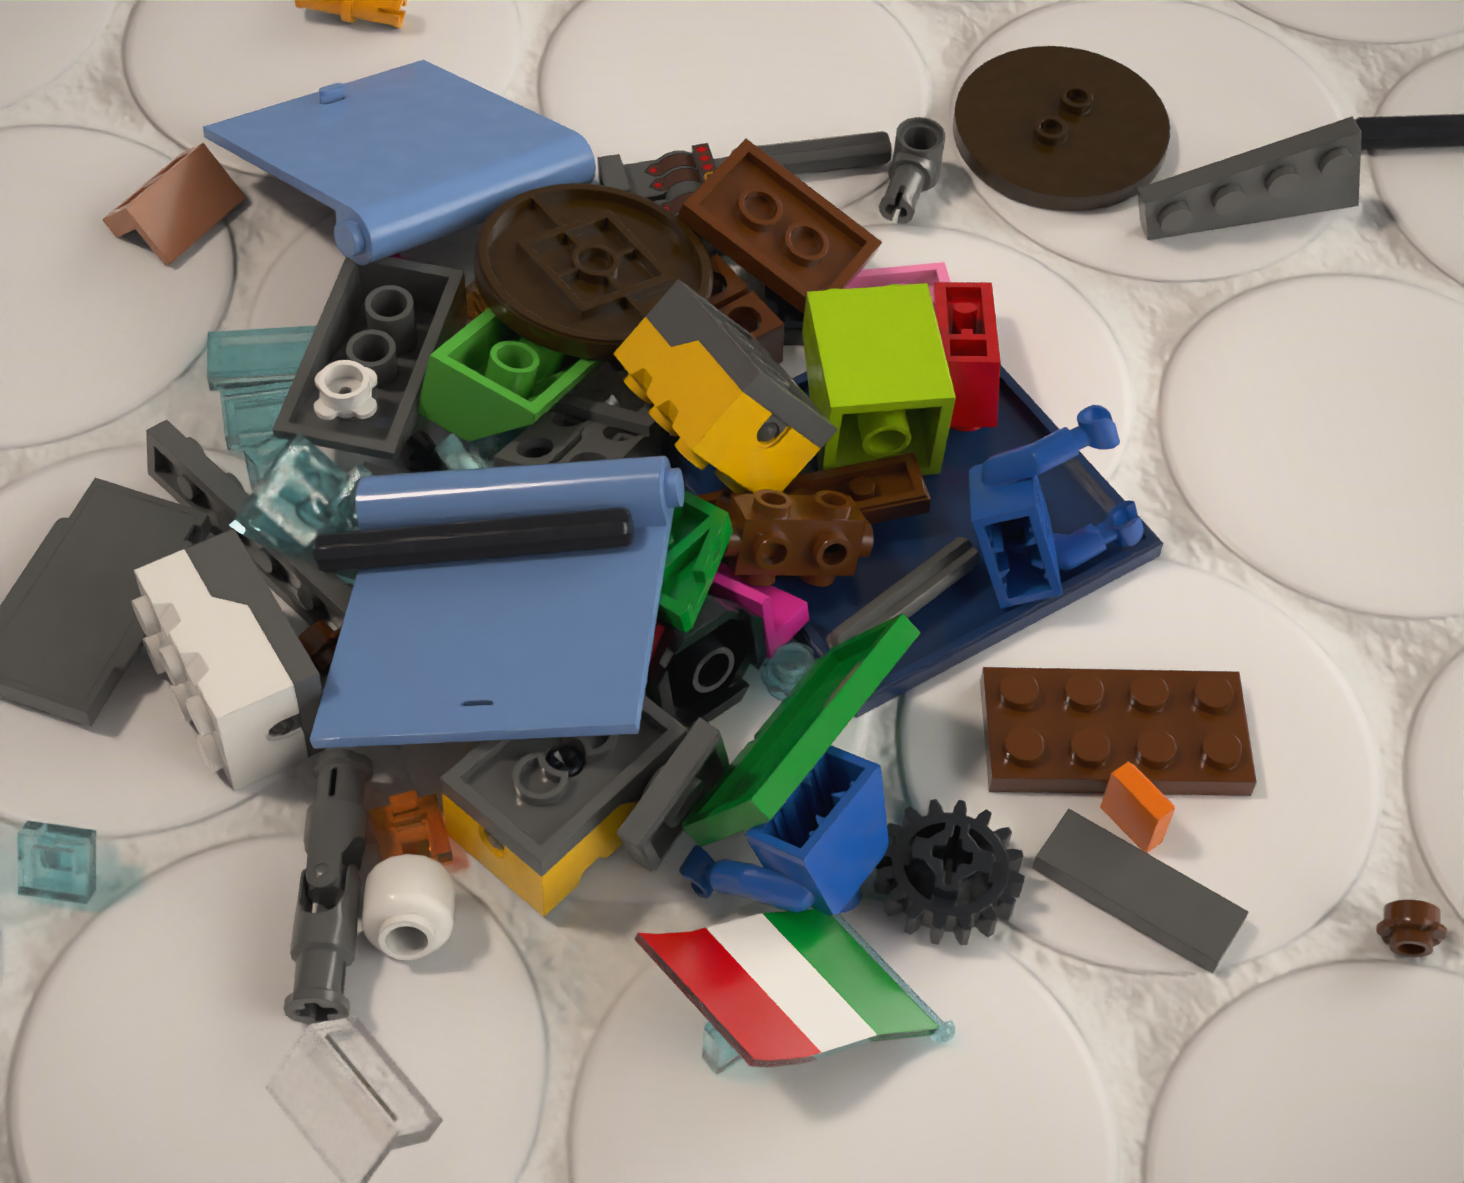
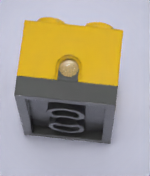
(721, 394)
(552, 804)

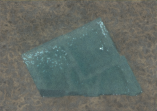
(300, 499)

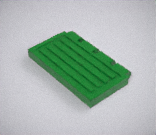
(799, 732)

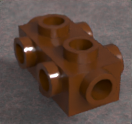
(794, 536)

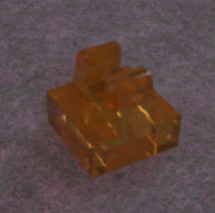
(411, 827)

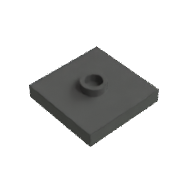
(672, 795)

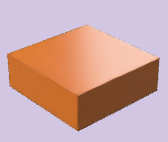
(1137, 807)

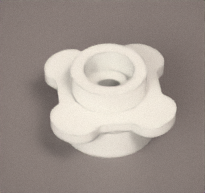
(345, 391)

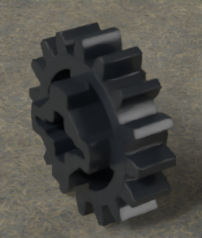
(982, 878)

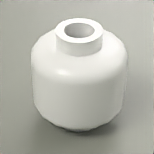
(408, 906)

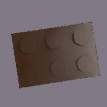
(777, 226)

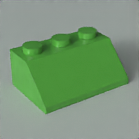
(495, 380)

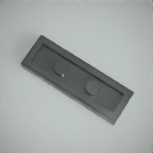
(1140, 890)

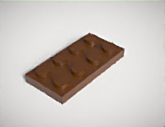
(1080, 725)

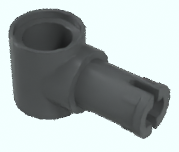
(913, 167)

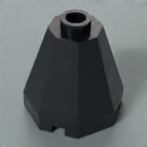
(704, 668)

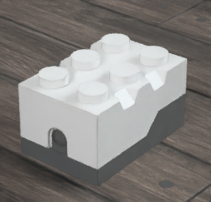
(229, 658)

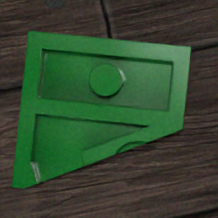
(693, 556)

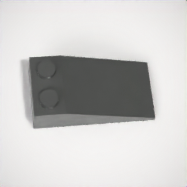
(387, 321)

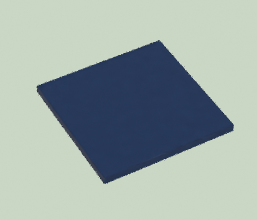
(967, 613)

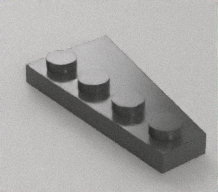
(1268, 183)

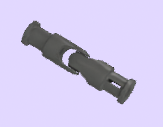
(335, 848)

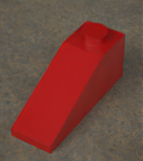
(971, 349)

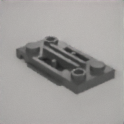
(71, 612)

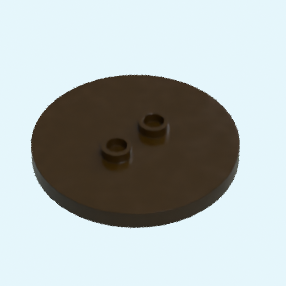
(1061, 128)
(584, 265)

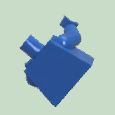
(1015, 521)
(813, 847)

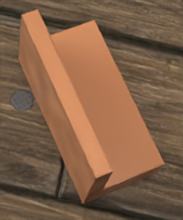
(178, 204)

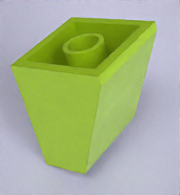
(878, 374)

